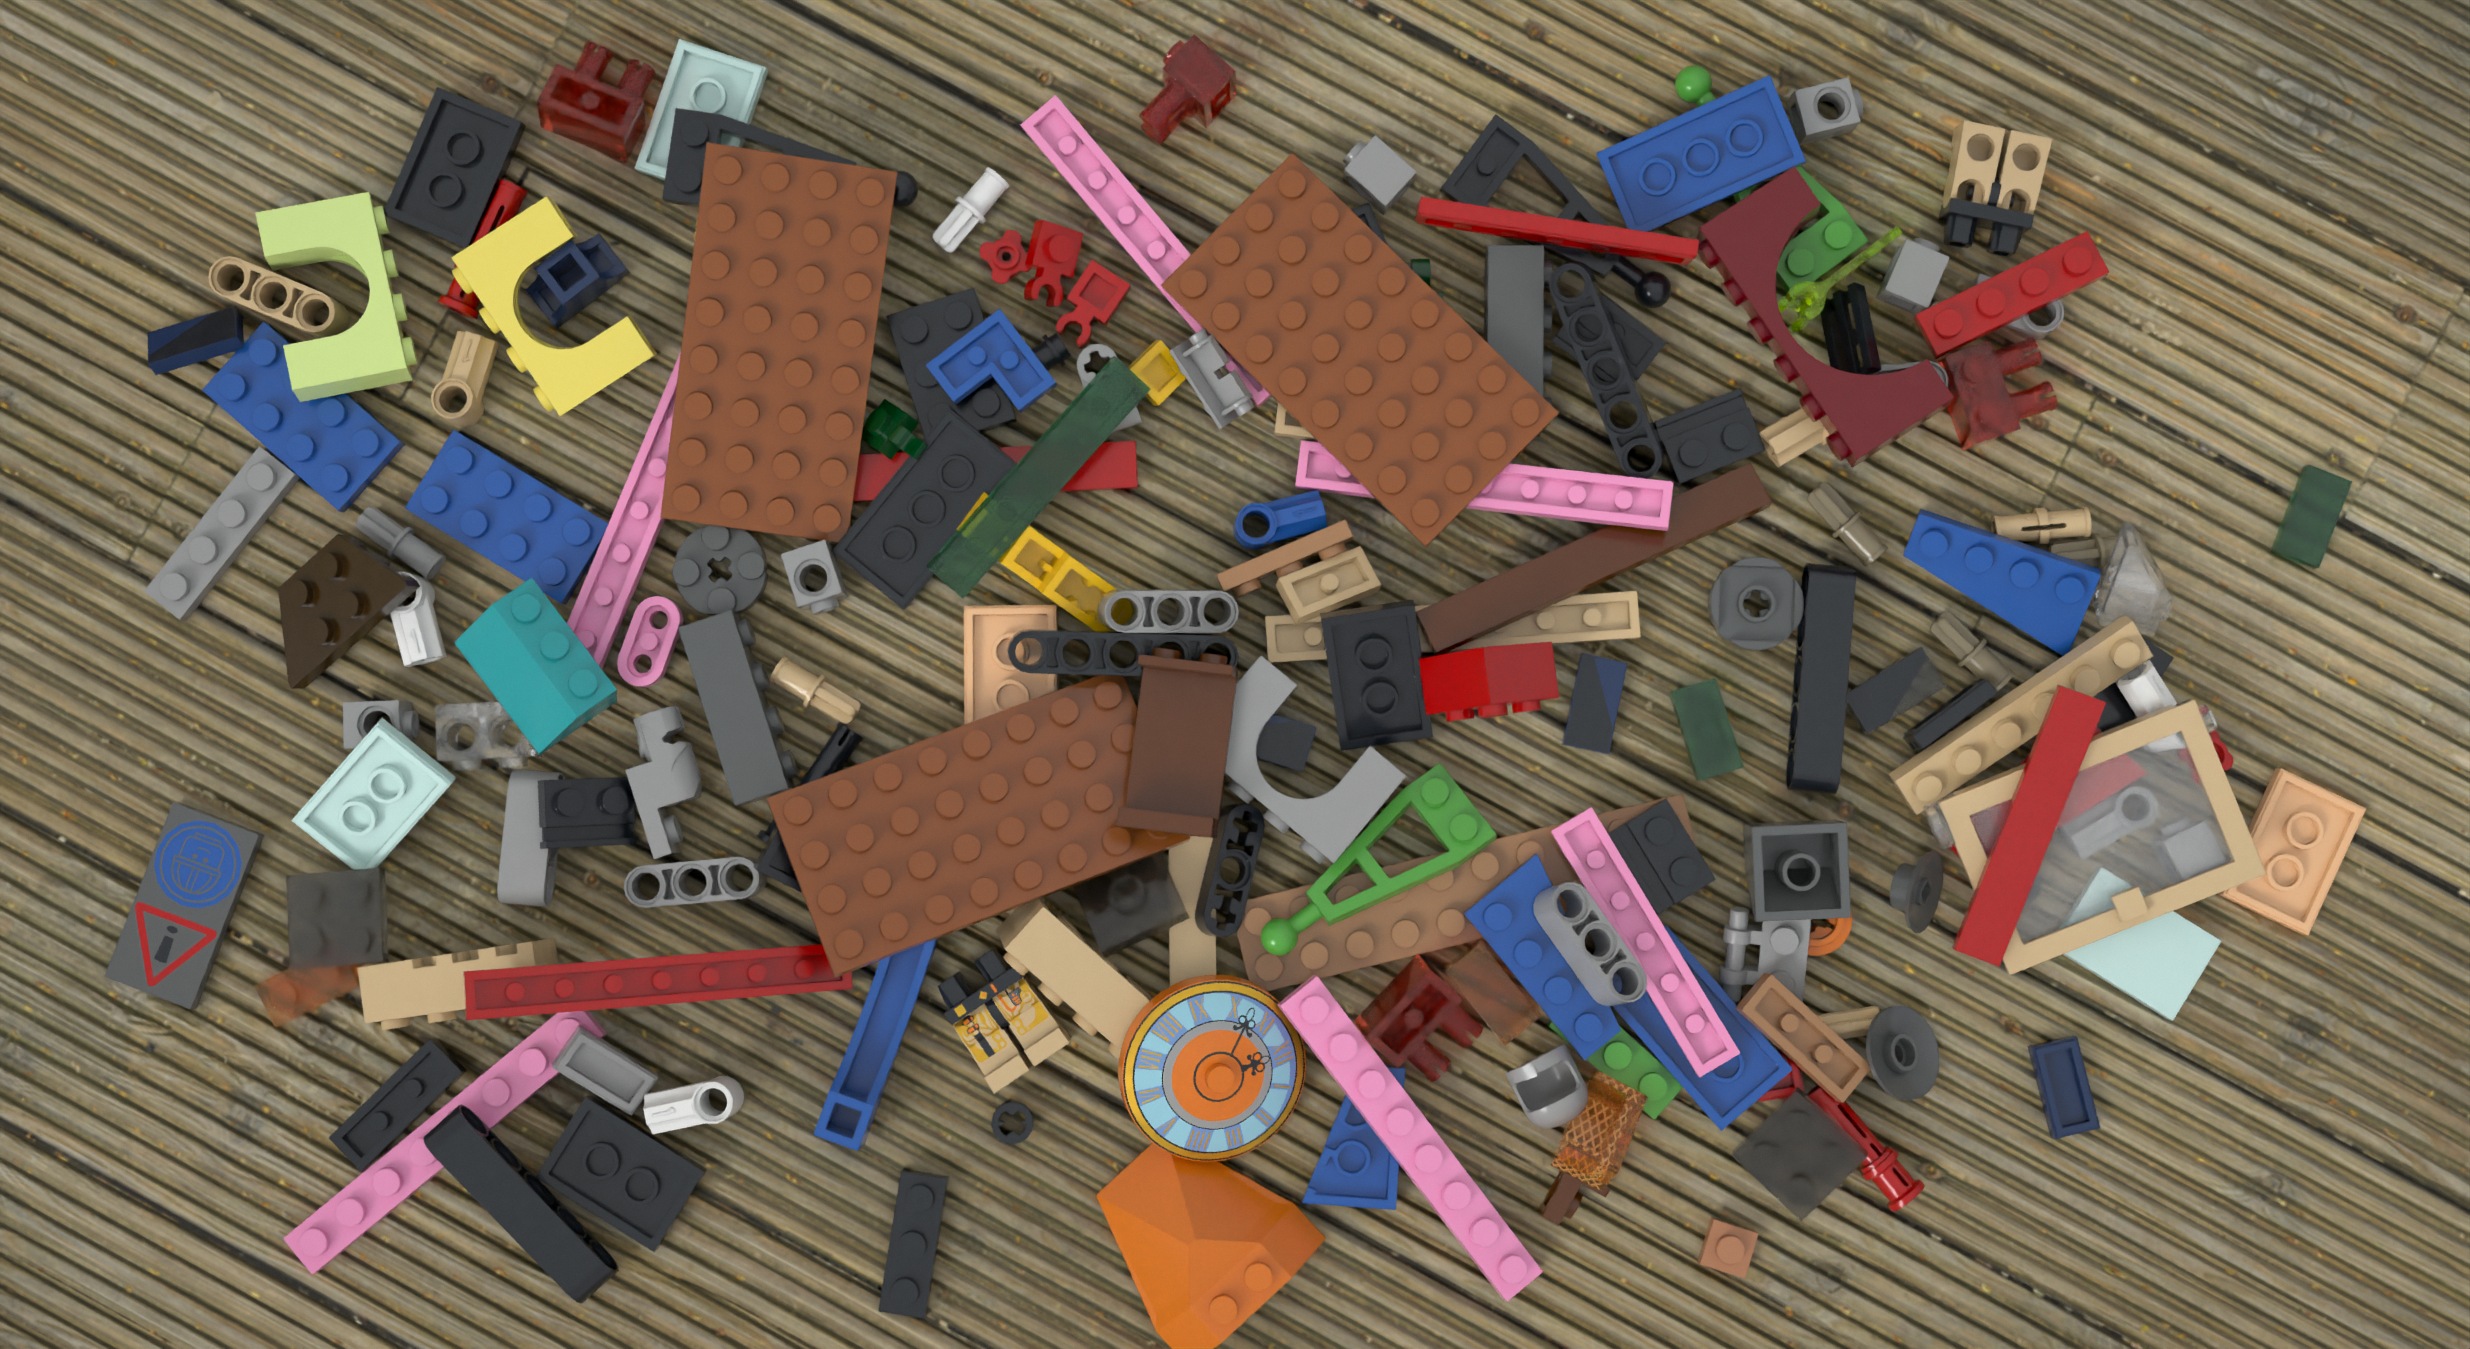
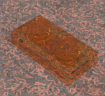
(303, 990)

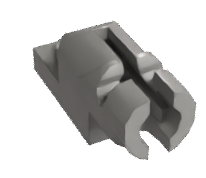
(665, 780)

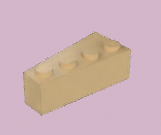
(1072, 971)
(436, 983)

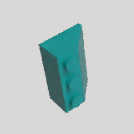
(536, 666)

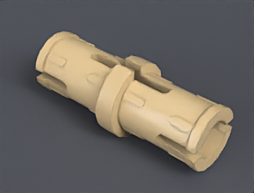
(2072, 524)

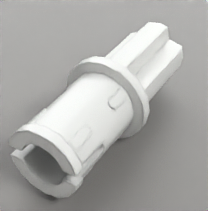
(970, 210)

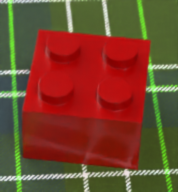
(1489, 680)

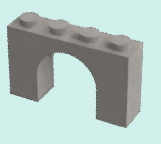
(1325, 821)

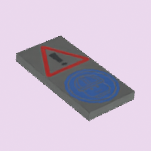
(184, 905)

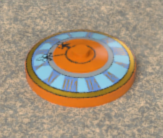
(1211, 1068)

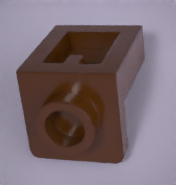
(1564, 1198)

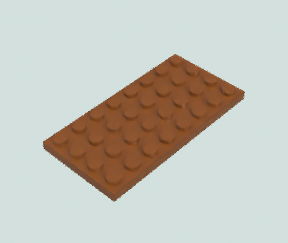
(777, 342)
(1359, 350)
(966, 823)

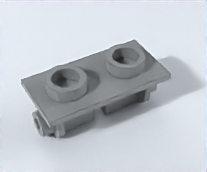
(1221, 395)

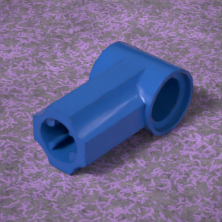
(1284, 519)

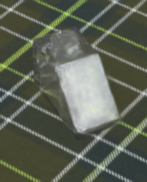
(2132, 585)

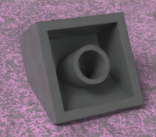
(1797, 870)

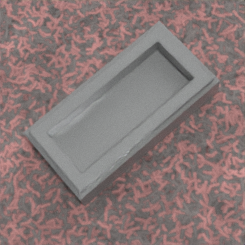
(604, 1070)

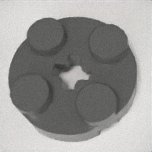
(694, 573)
(1774, 585)

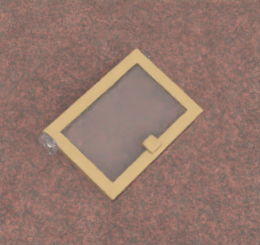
(2136, 838)

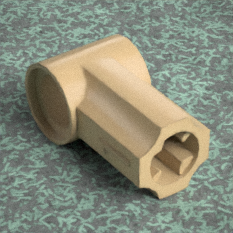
(465, 374)
(1792, 437)

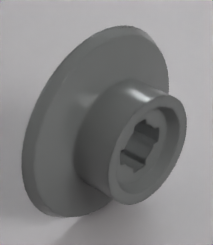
(1918, 890)

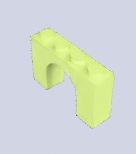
(374, 348)

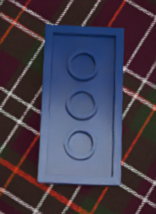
(1701, 157)
(323, 440)
(508, 516)
(1729, 1087)

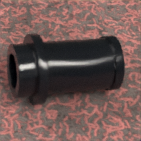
(1051, 352)

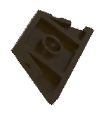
(335, 604)

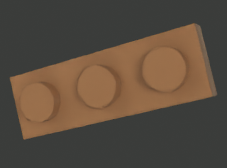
(1286, 559)
(1803, 1037)

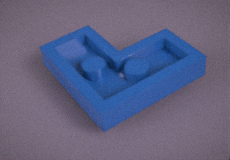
(996, 352)

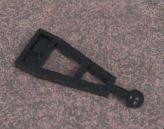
(696, 128)
(1492, 161)

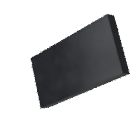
(923, 508)

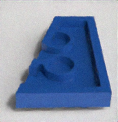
(1355, 1163)

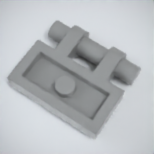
(1781, 953)

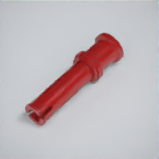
(507, 198)
(1881, 1162)

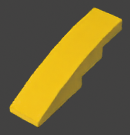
(1060, 576)

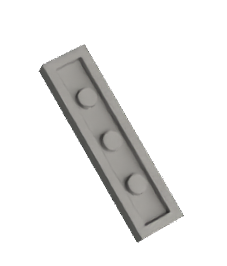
(222, 533)

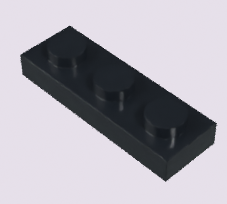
(397, 1104)
(913, 1243)

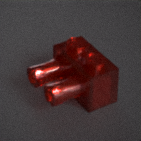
(1195, 86)
(592, 111)
(1981, 402)
(1410, 1011)

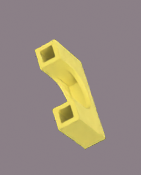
(495, 273)

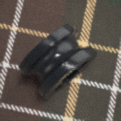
(1012, 1137)

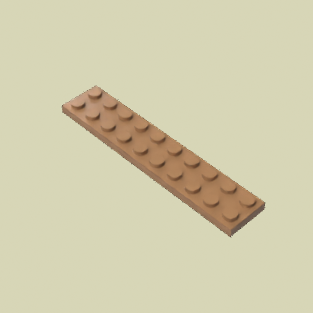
(1412, 921)

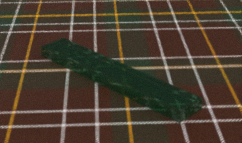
(1038, 477)

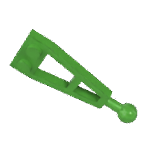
(1818, 246)
(1446, 814)

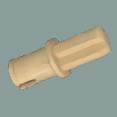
(815, 691)

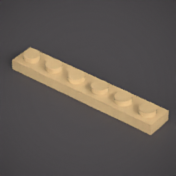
(2018, 715)

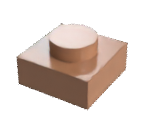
(1727, 1247)

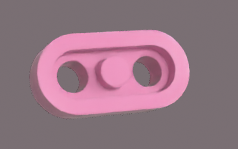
(645, 639)

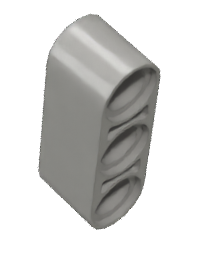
(1190, 613)
(524, 868)
(674, 888)
(1610, 951)

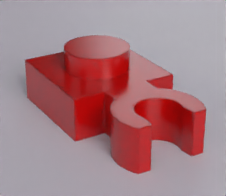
(1054, 255)
(1095, 298)

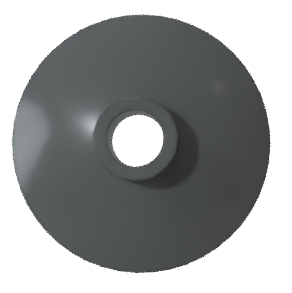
(1902, 1052)

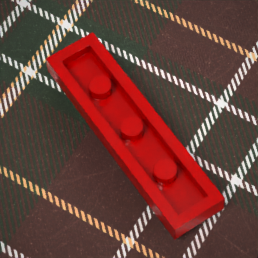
(2011, 295)

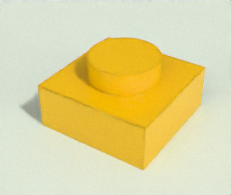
(1158, 372)

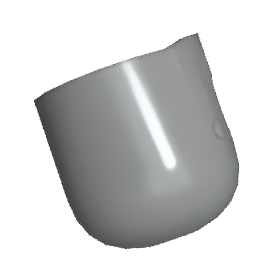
(1550, 1088)

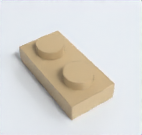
(1328, 585)

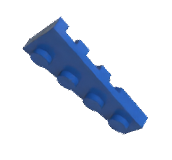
(2016, 581)
(1511, 929)

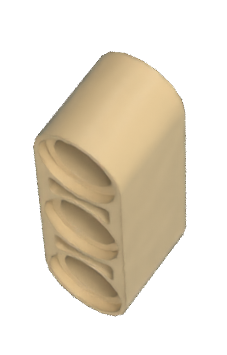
(260, 288)

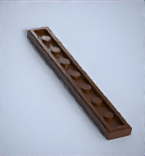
(1589, 562)

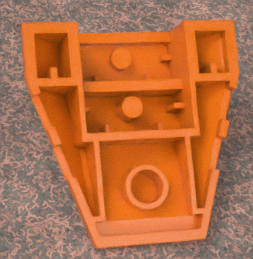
(1203, 1243)

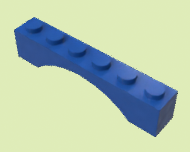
(874, 1047)

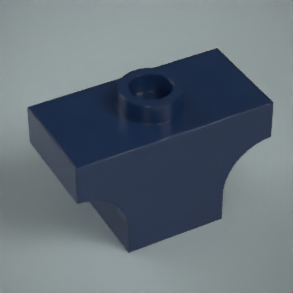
(575, 278)

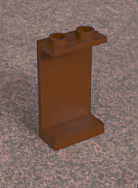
(1180, 744)

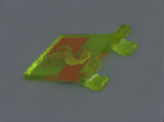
(1811, 305)

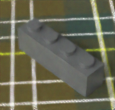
(1516, 309)
(738, 708)

